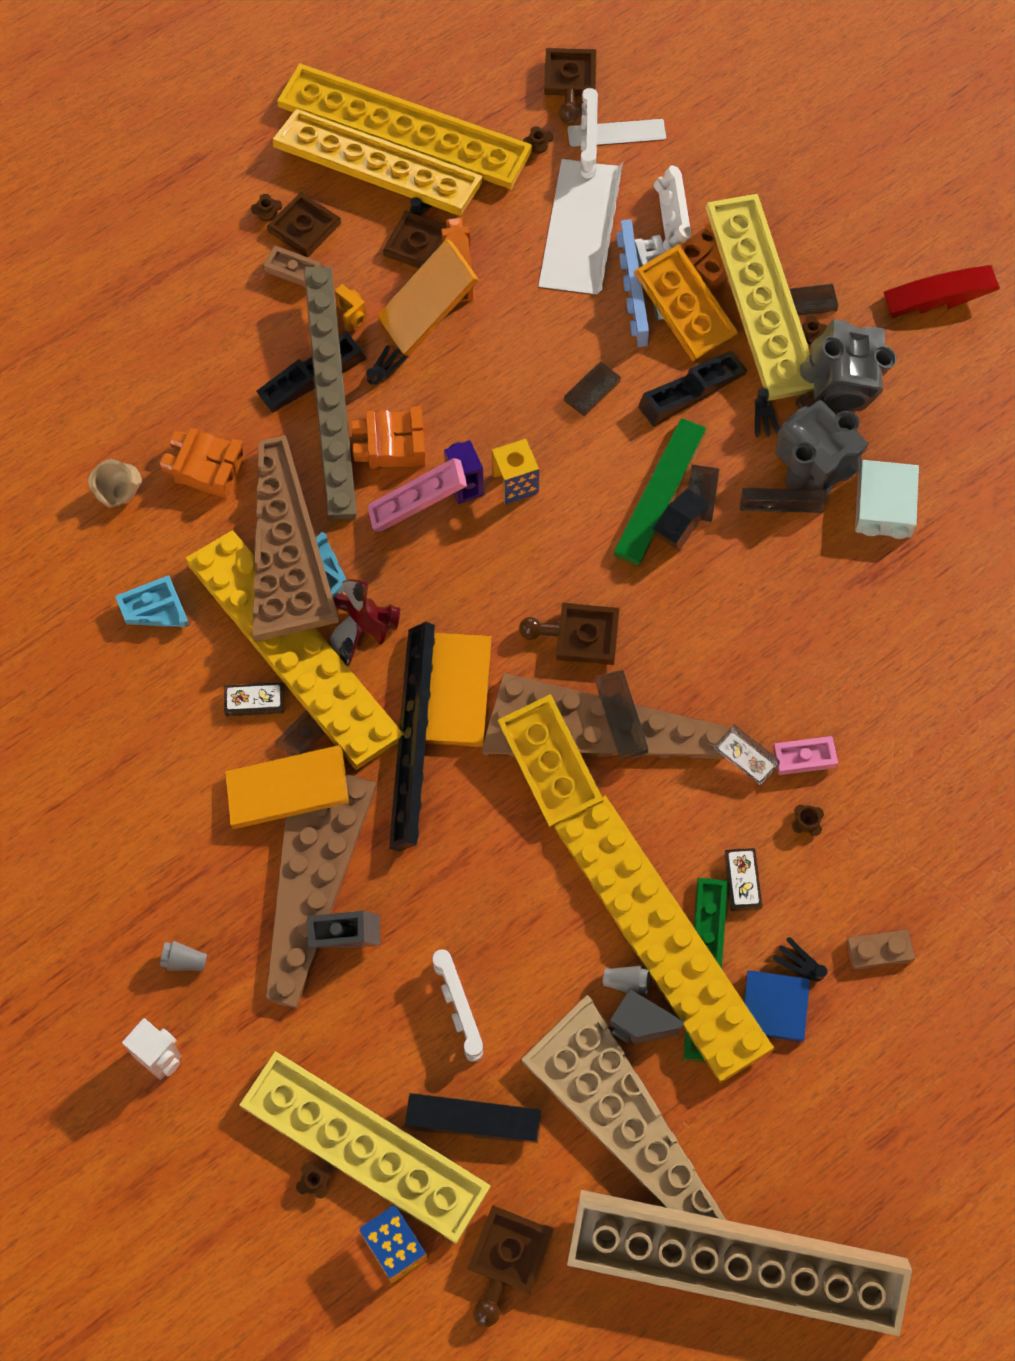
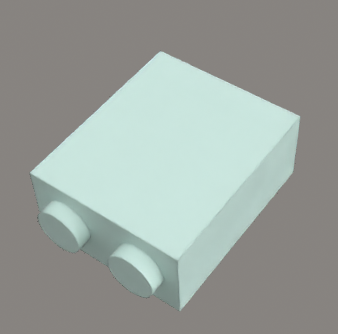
(887, 499)

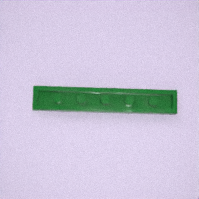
(659, 491)
(710, 925)

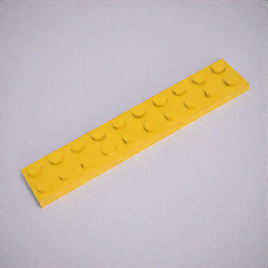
(407, 125)
(300, 659)
(664, 940)

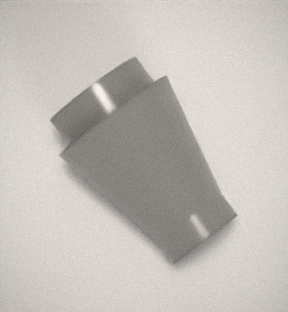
(182, 958)
(627, 978)

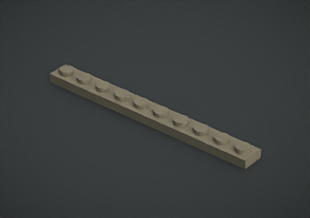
(329, 393)

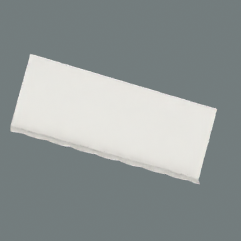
(580, 228)

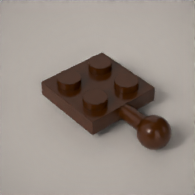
(568, 75)
(583, 635)
(509, 1255)

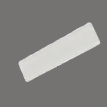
(621, 132)

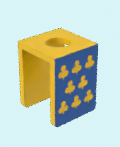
(517, 469)
(393, 1244)

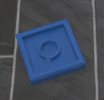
(778, 1004)

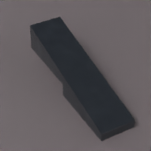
(299, 376)
(697, 384)
(472, 1118)

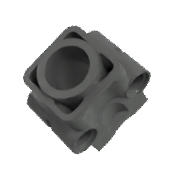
(848, 366)
(820, 447)

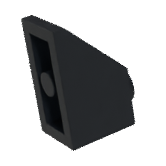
(681, 518)

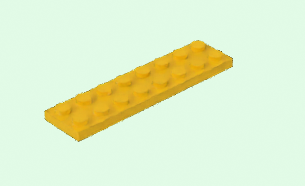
(378, 161)

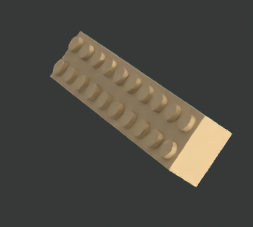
(740, 1262)

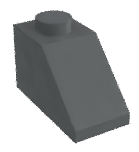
(344, 930)
(642, 1020)

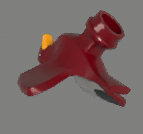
(363, 617)

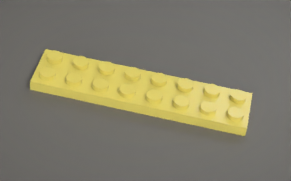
(761, 294)
(366, 1147)

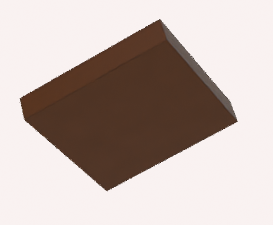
(304, 224)
(414, 239)

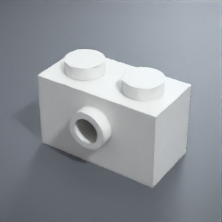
(153, 1049)

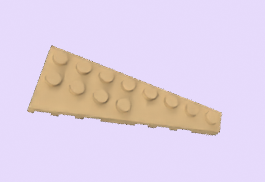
(600, 1088)

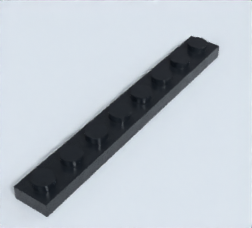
(412, 745)

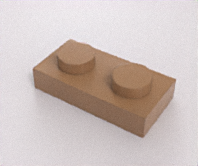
(288, 265)
(880, 950)

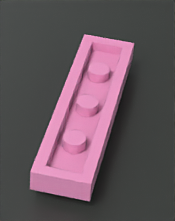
(417, 495)

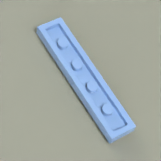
(635, 303)

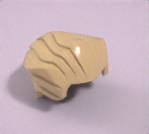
(114, 482)

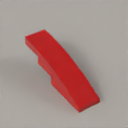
(941, 289)

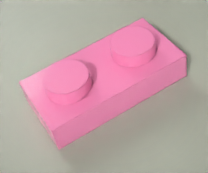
(805, 755)

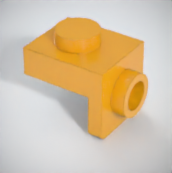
(352, 305)

